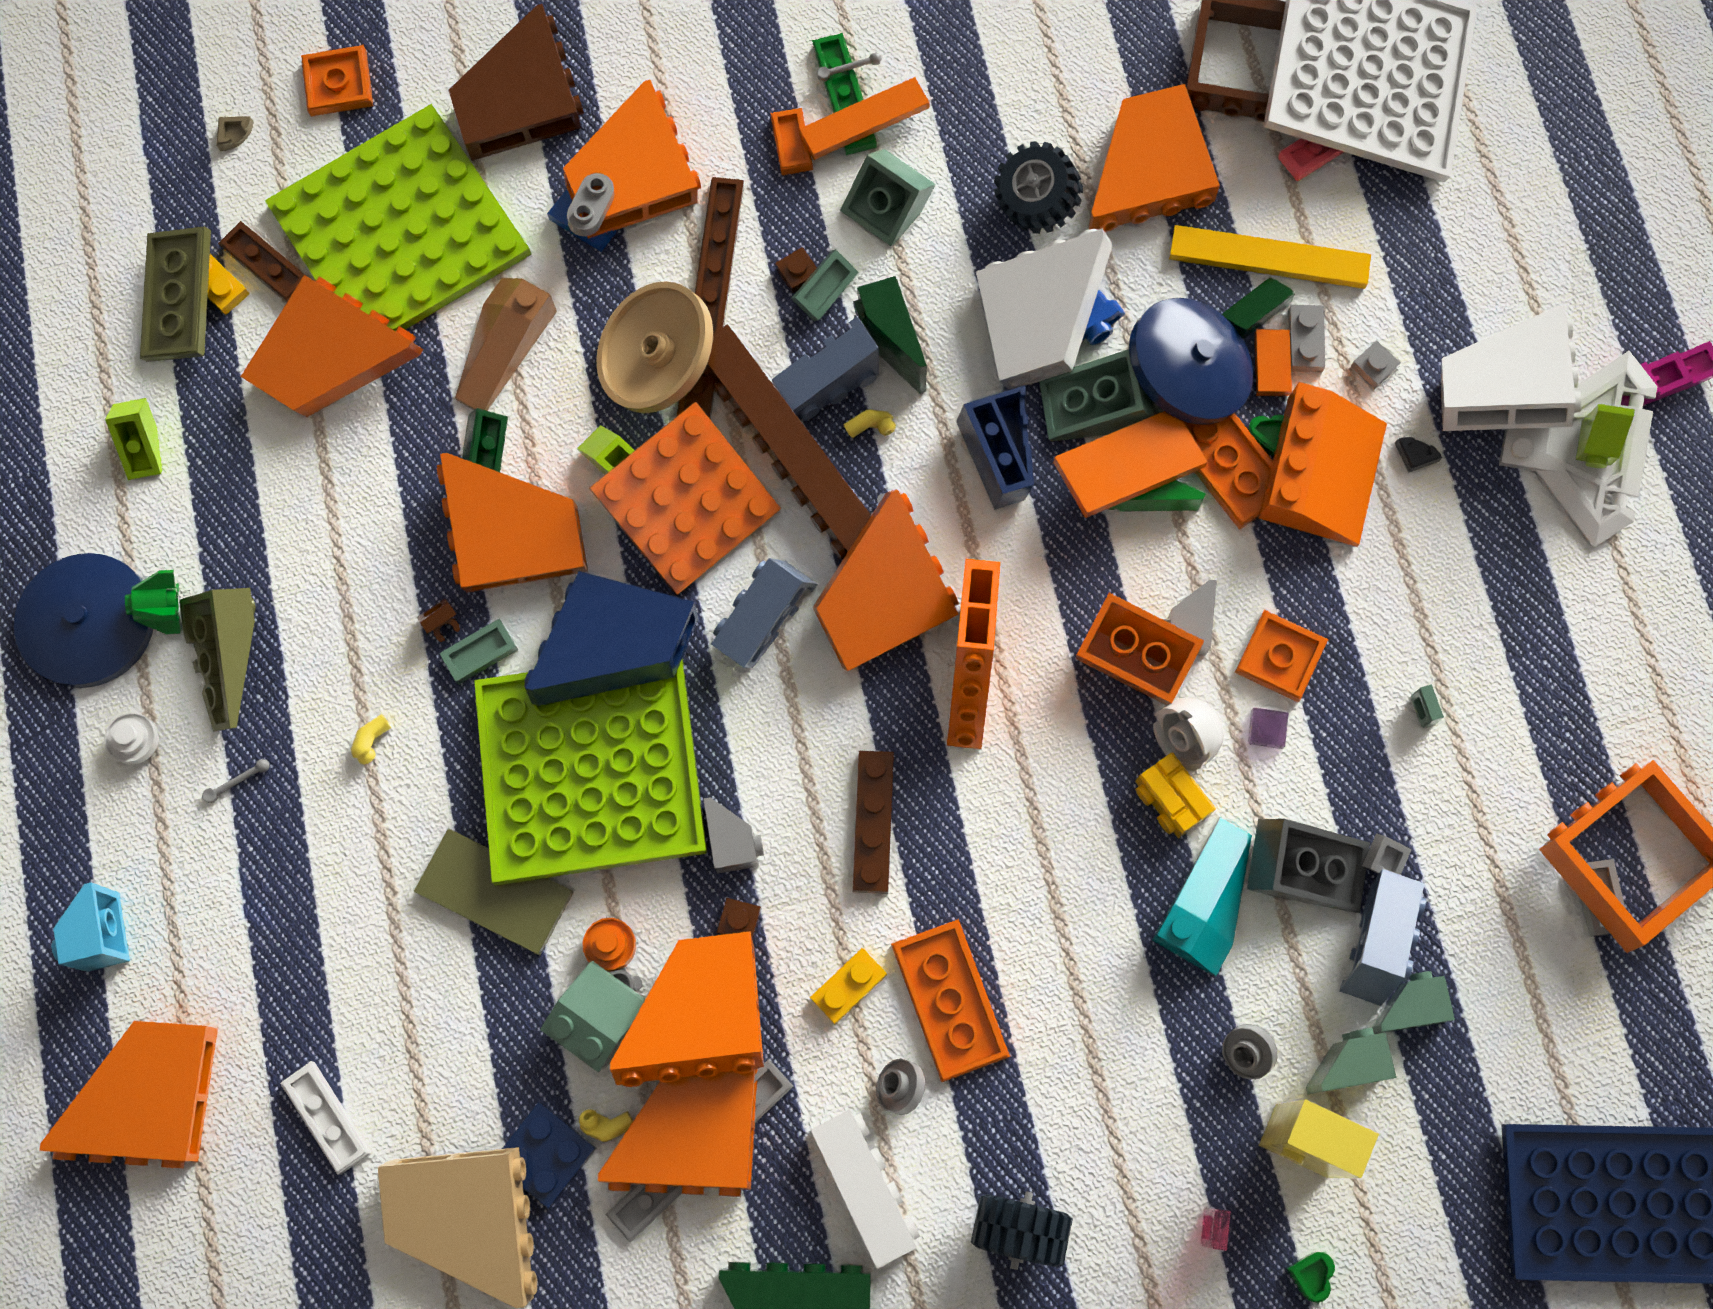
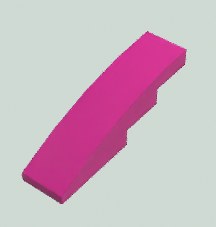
(1679, 371)

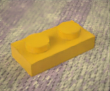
(224, 288)
(848, 986)

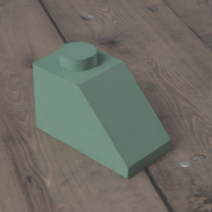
(1416, 1004)

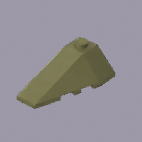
(221, 631)

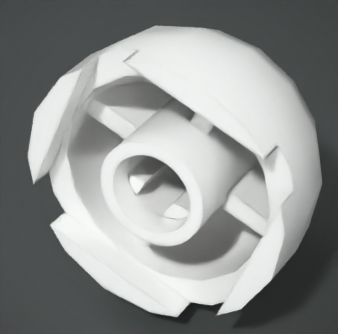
(1189, 731)

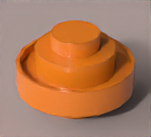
(609, 944)

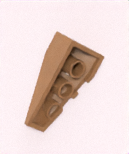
(503, 337)

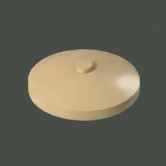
(654, 347)

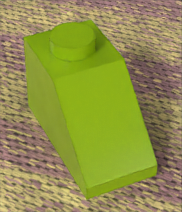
(1603, 435)
(135, 438)

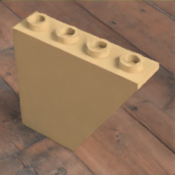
(463, 1218)

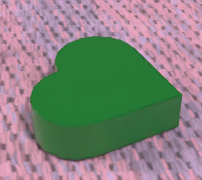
(1266, 431)
(1312, 1276)

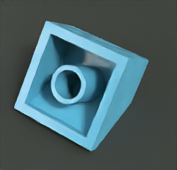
(91, 931)

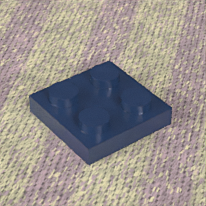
(551, 1153)

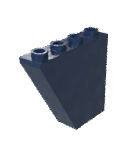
(610, 640)

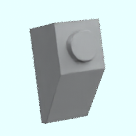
(1196, 614)
(731, 839)

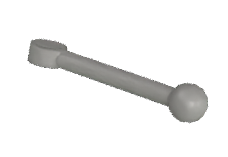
(824, 73)
(211, 795)

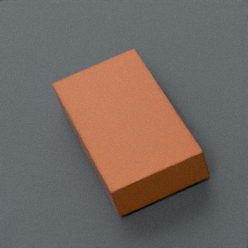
(791, 149)
(1272, 362)

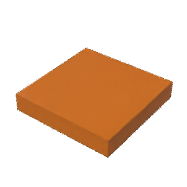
(337, 80)
(1281, 656)

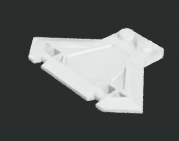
(1574, 484)

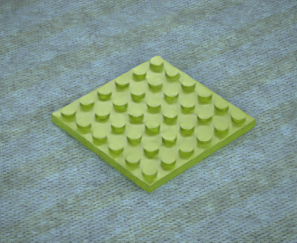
(400, 222)
(587, 778)

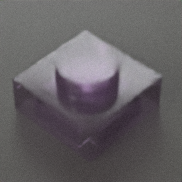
(1268, 728)

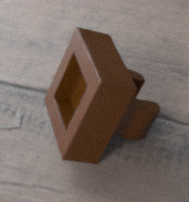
(436, 617)

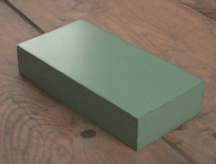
(824, 285)
(478, 651)

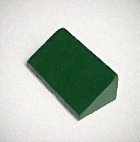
(1259, 306)
(485, 438)

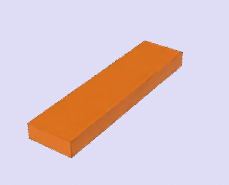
(864, 118)

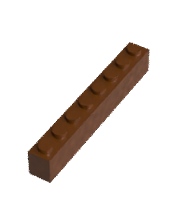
(786, 441)

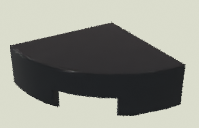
(1416, 453)

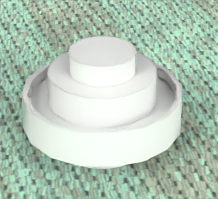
(131, 738)

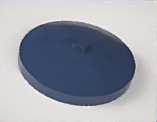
(1191, 361)
(76, 621)

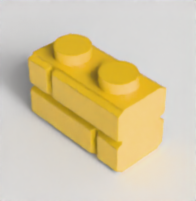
(1173, 796)

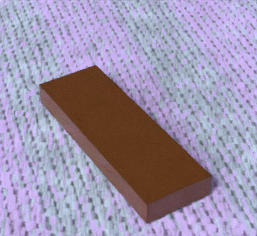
(262, 260)

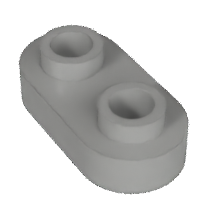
(591, 201)

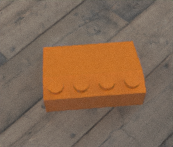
(1323, 465)

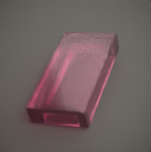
(1215, 1228)

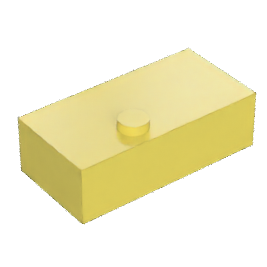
(1319, 1139)

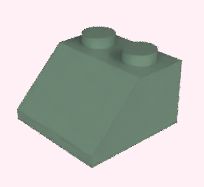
(887, 196)
(593, 1016)
(1354, 1062)

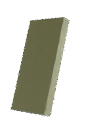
(175, 294)
(518, 911)

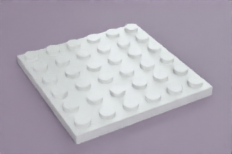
(1374, 79)

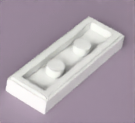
(325, 1118)

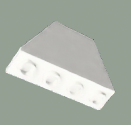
(1042, 306)
(1514, 378)

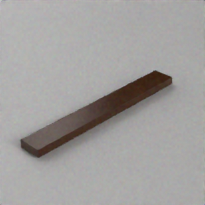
(716, 270)

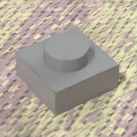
(1375, 364)
(1386, 855)

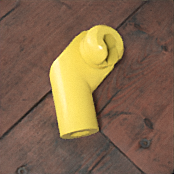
(871, 419)
(364, 739)
(603, 1127)

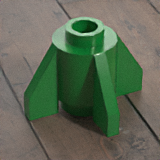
(156, 602)

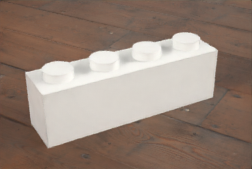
(864, 1188)

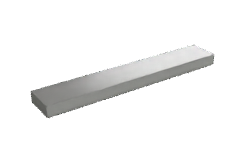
(641, 1208)

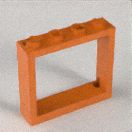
(1591, 888)

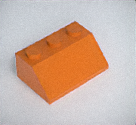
(1139, 649)

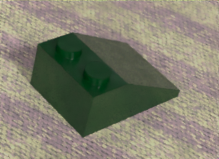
(889, 324)

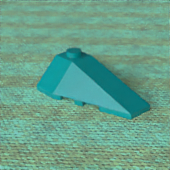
(1207, 907)

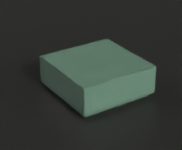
(1427, 706)

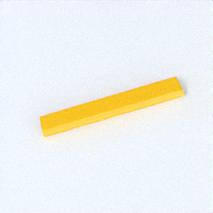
(1270, 256)

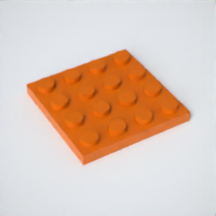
(685, 498)

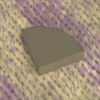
(233, 131)

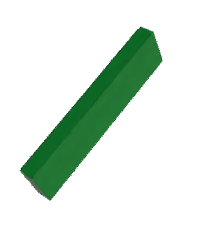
(841, 87)

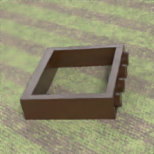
(1222, 99)

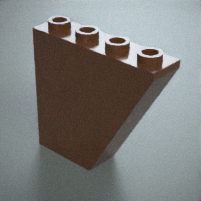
(517, 91)

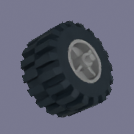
(1038, 187)
(1021, 1230)

